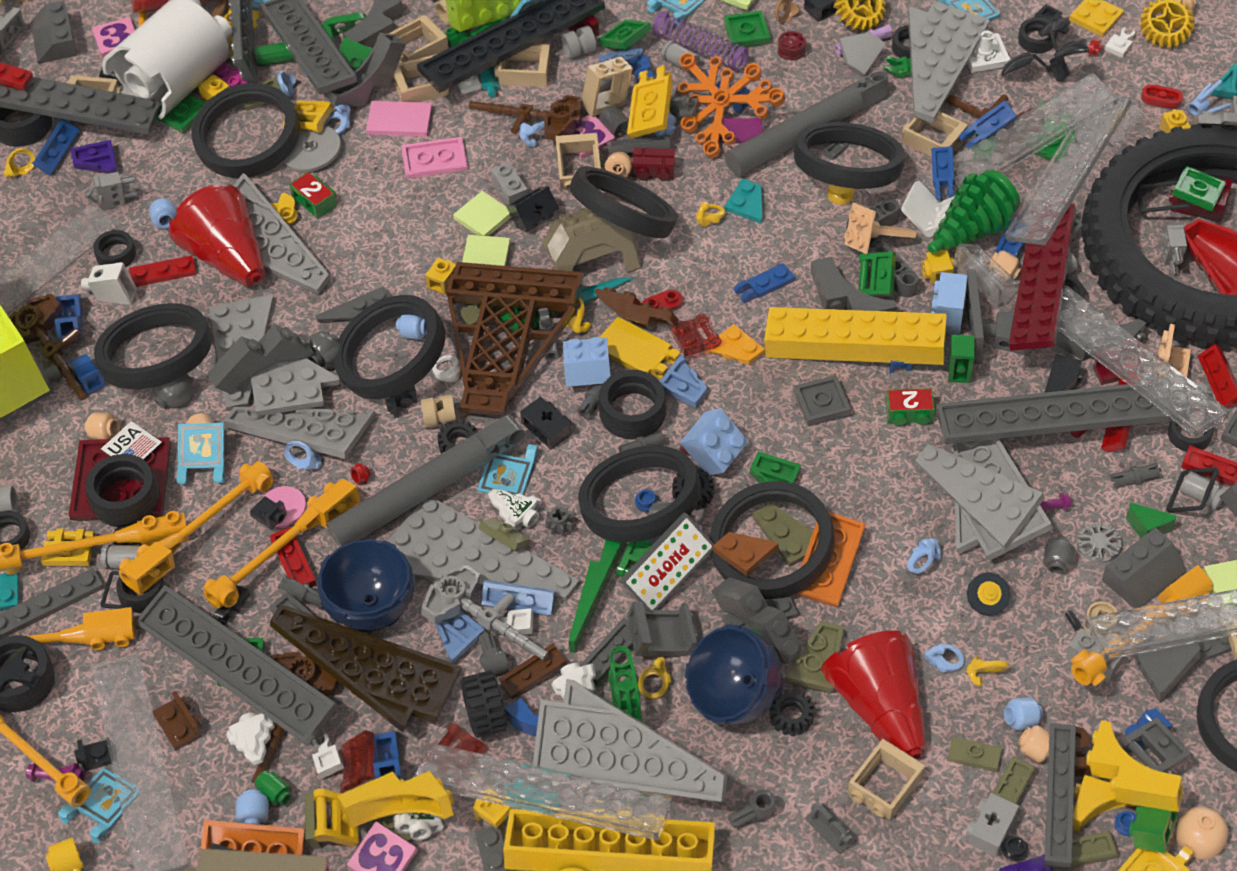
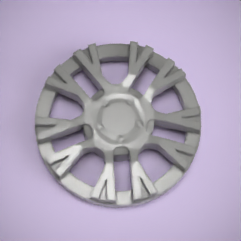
(1099, 542)

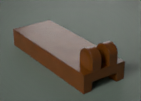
(532, 672)

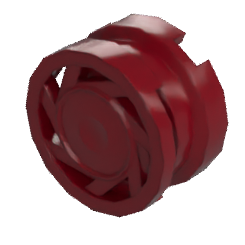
(792, 46)

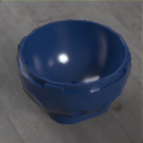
(365, 573)
(722, 671)

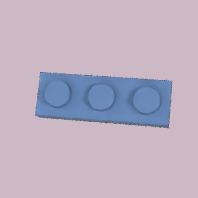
(525, 597)

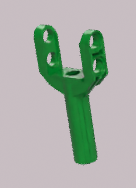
(279, 53)
(624, 693)

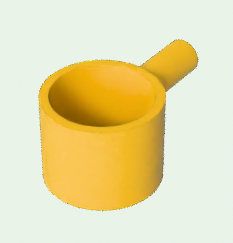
(64, 856)

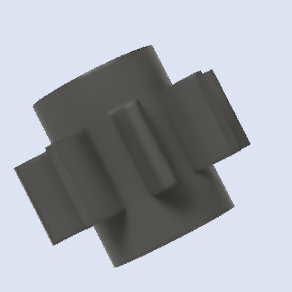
(559, 520)

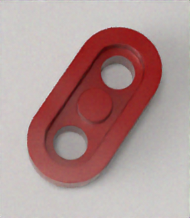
(1161, 96)
(663, 300)

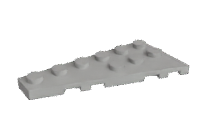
(229, 323)
(317, 428)
(987, 497)

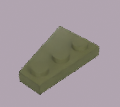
(786, 531)
(820, 646)

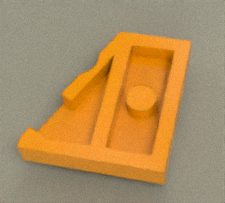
(738, 346)

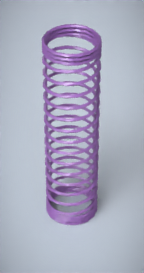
(661, 15)

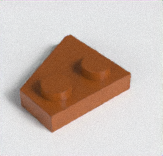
(744, 551)

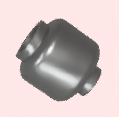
(1059, 556)

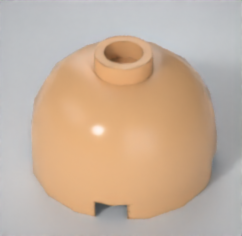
(1202, 831)

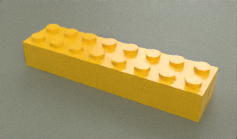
(856, 335)
(555, 844)

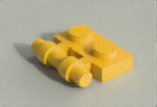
(77, 557)

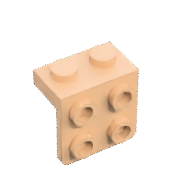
(1175, 356)

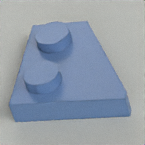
(683, 383)
(458, 635)

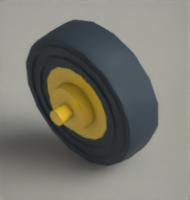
(988, 593)

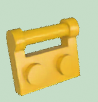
(313, 111)
(340, 830)

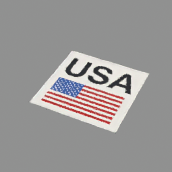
(132, 441)

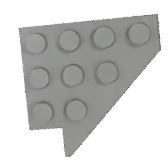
(290, 385)

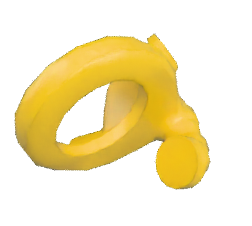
(12, 169)
(704, 219)
(575, 322)
(980, 666)
(657, 668)

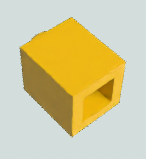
(211, 87)
(439, 274)

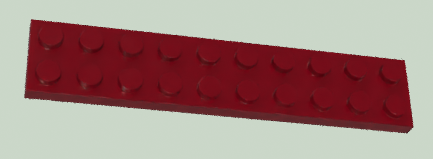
(1042, 289)

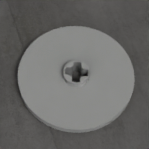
(314, 150)

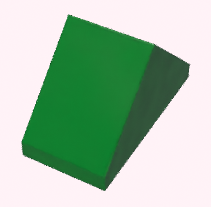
(1146, 519)

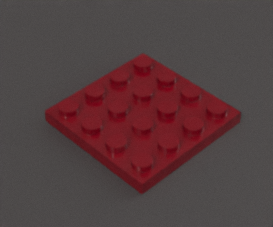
(90, 453)

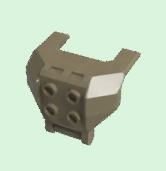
(586, 237)

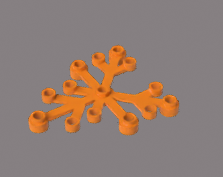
(709, 84)

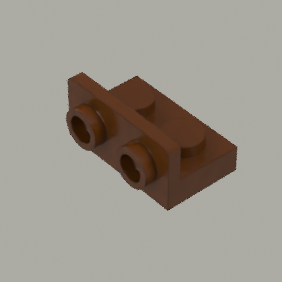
(177, 722)

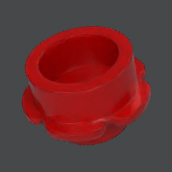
(1094, 47)
(360, 473)

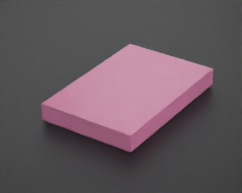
(399, 118)
(434, 157)

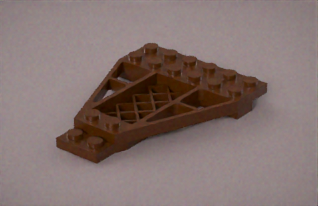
(508, 288)

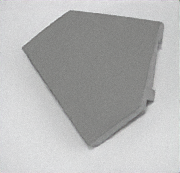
(860, 51)

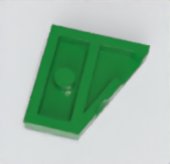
(771, 468)

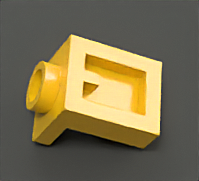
(490, 812)

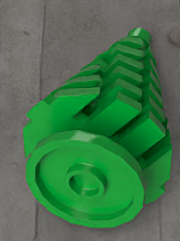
(977, 210)

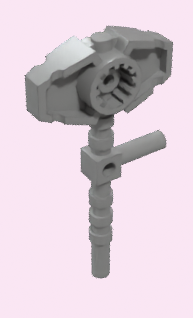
(457, 591)

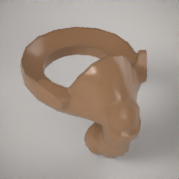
(790, 10)

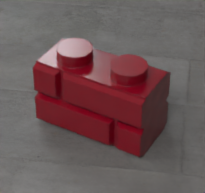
(653, 163)

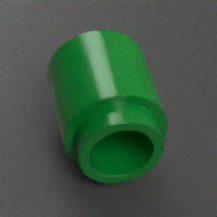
(273, 788)

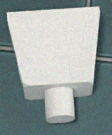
(110, 284)

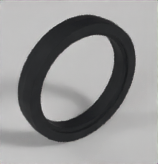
(237, 95)
(849, 176)
(586, 187)
(164, 371)
(410, 373)
(628, 461)
(768, 492)
(1206, 722)

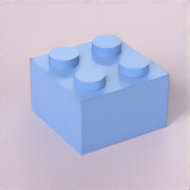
(950, 299)
(586, 361)
(714, 442)

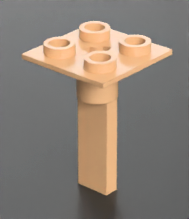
(863, 228)

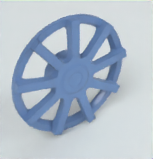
(635, 52)

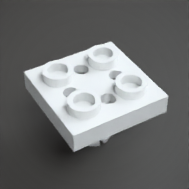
(990, 49)

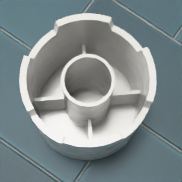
(170, 53)

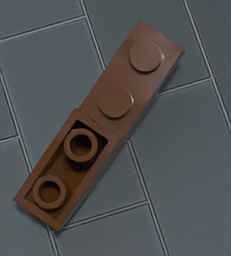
(637, 313)

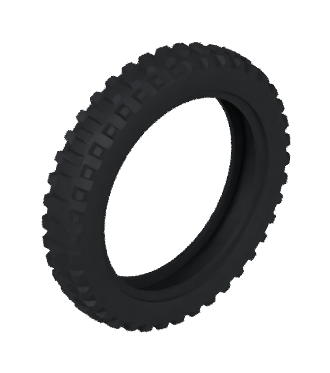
(1116, 257)

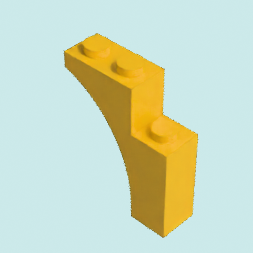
(1130, 779)
(394, 796)
(1093, 798)

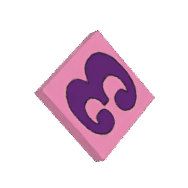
(112, 34)
(593, 125)
(382, 851)

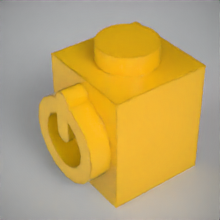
(1174, 119)
(935, 264)

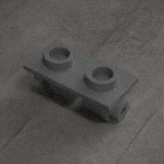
(683, 106)
(830, 827)

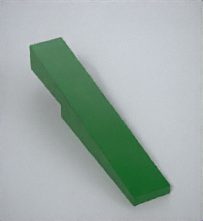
(593, 588)

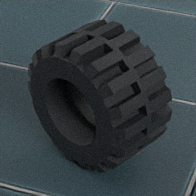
(484, 703)

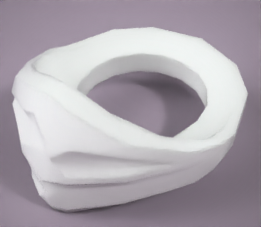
(450, 375)

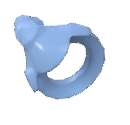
(286, 83)
(343, 113)
(527, 130)
(312, 461)
(926, 547)
(935, 659)

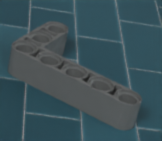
(905, 277)

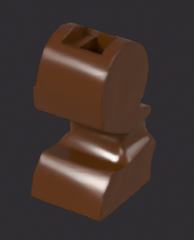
(1082, 743)

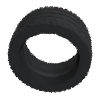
(23, 132)
(628, 383)
(115, 469)
(23, 697)

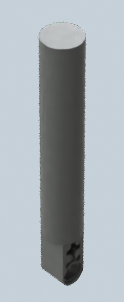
(784, 135)
(425, 481)

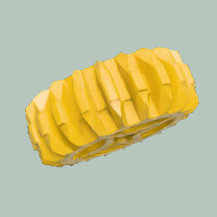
(860, 17)
(1181, 18)

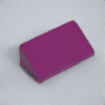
(742, 128)

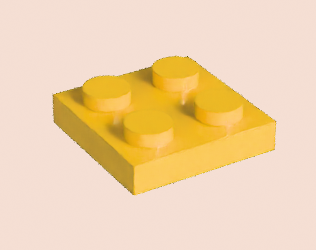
(1096, 16)

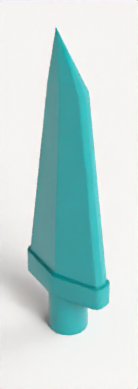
(489, 82)
(588, 293)

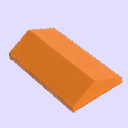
(254, 837)

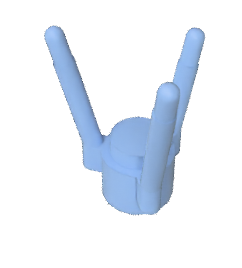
(1201, 102)

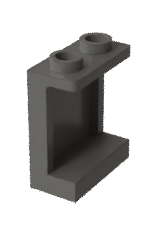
(661, 631)

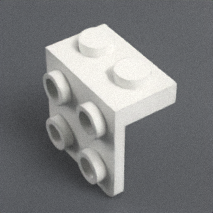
(924, 209)

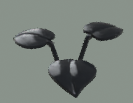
(1057, 64)

